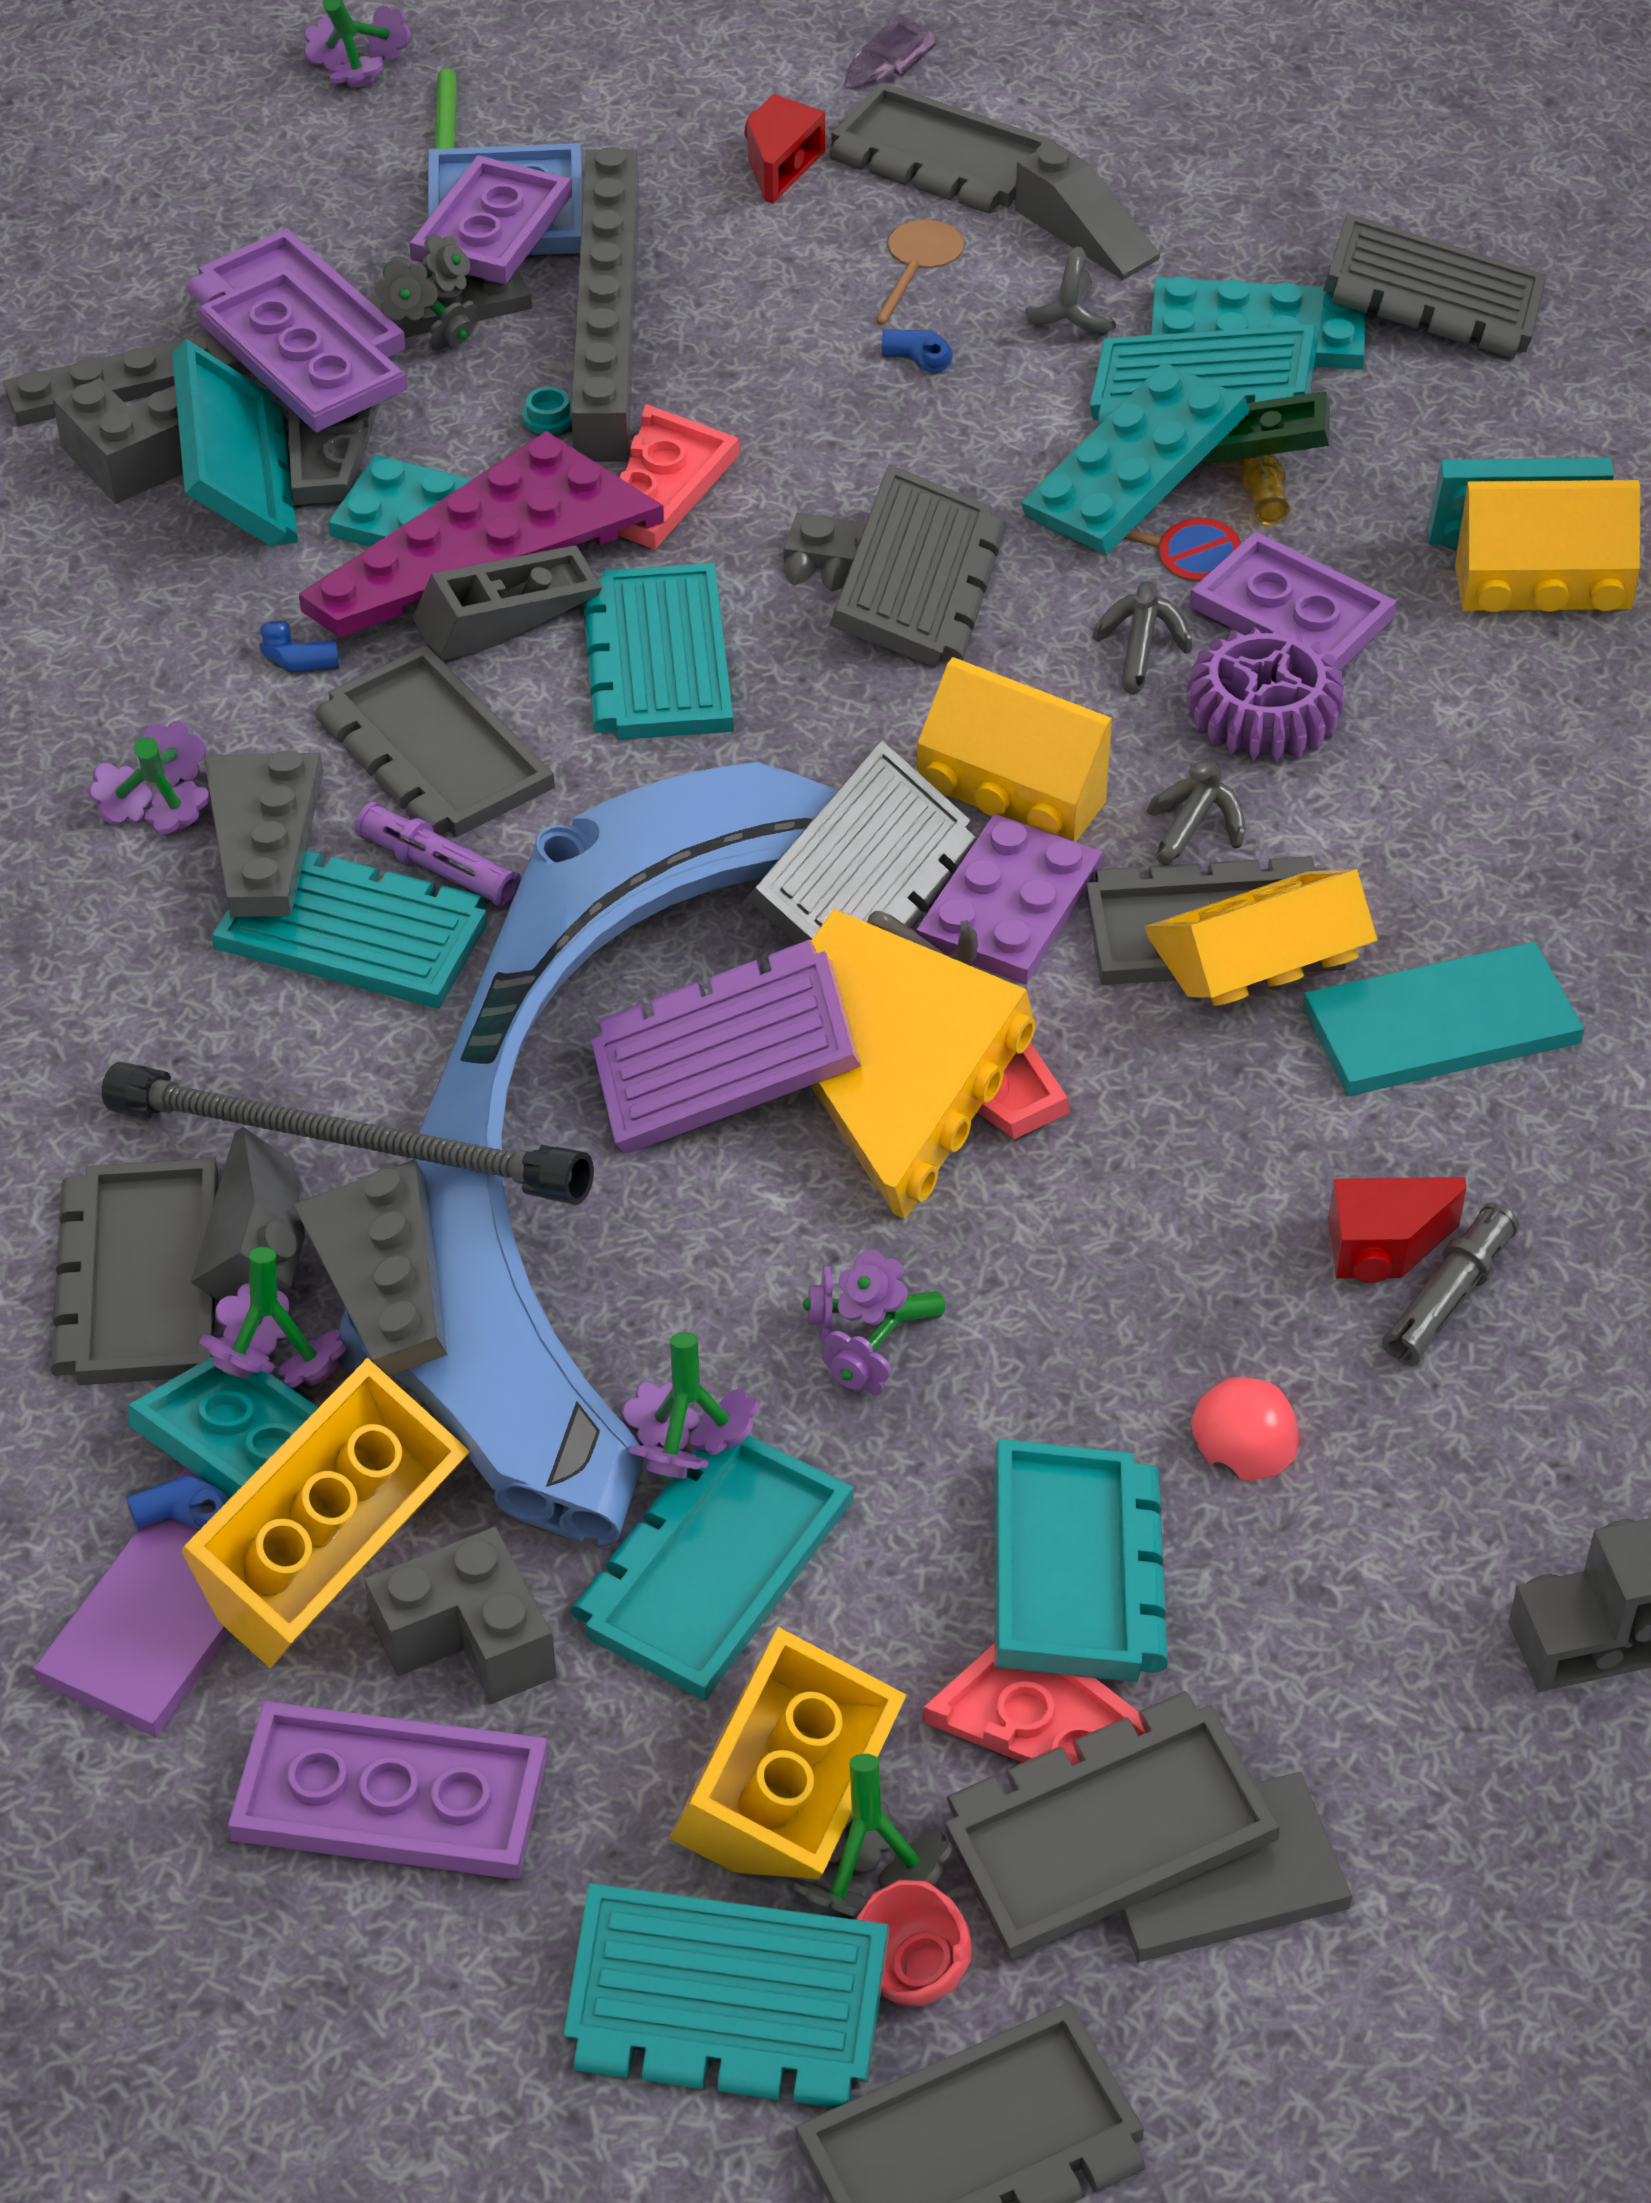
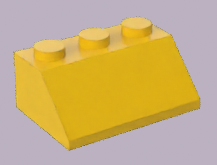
(1549, 545)
(1015, 751)
(1265, 934)
(781, 1766)

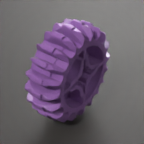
(1265, 693)

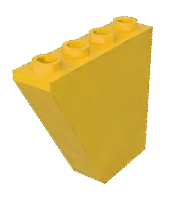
(927, 1049)

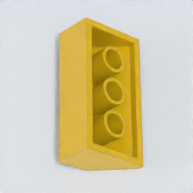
(320, 1511)

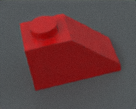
(783, 143)
(1390, 1223)

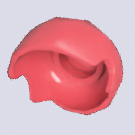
(1246, 1427)
(926, 1934)

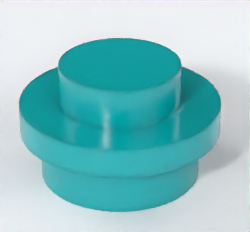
(547, 410)

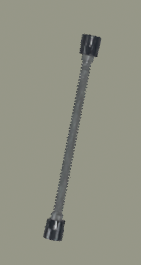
(545, 1173)

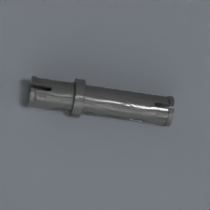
(1464, 1266)

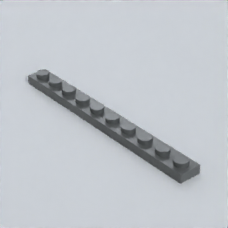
(150, 369)

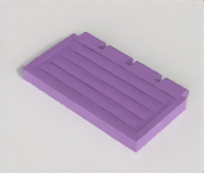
(287, 250)
(723, 1049)

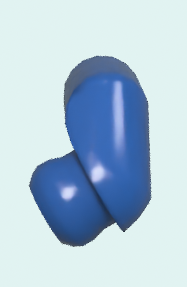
(921, 346)
(295, 655)
(181, 1499)

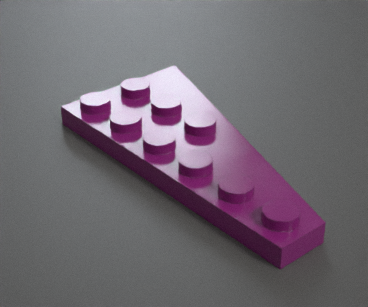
(521, 506)

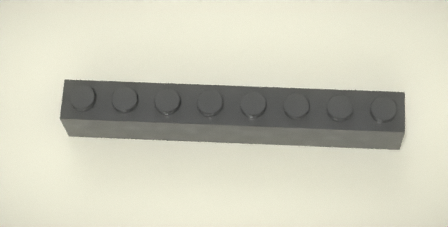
(606, 306)

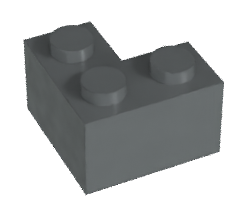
(117, 443)
(467, 1601)
(1592, 1619)

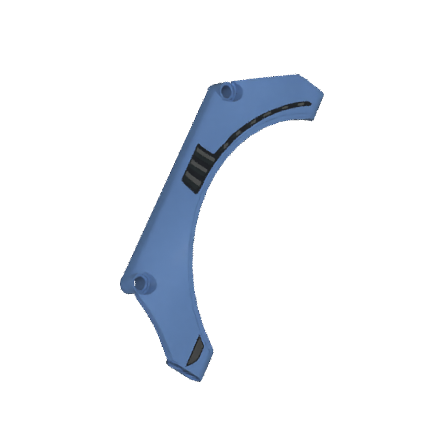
(507, 1378)

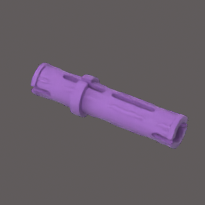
(386, 827)

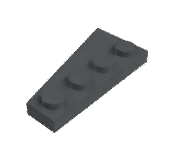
(327, 460)
(263, 826)
(383, 1263)

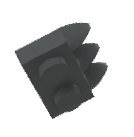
(821, 544)

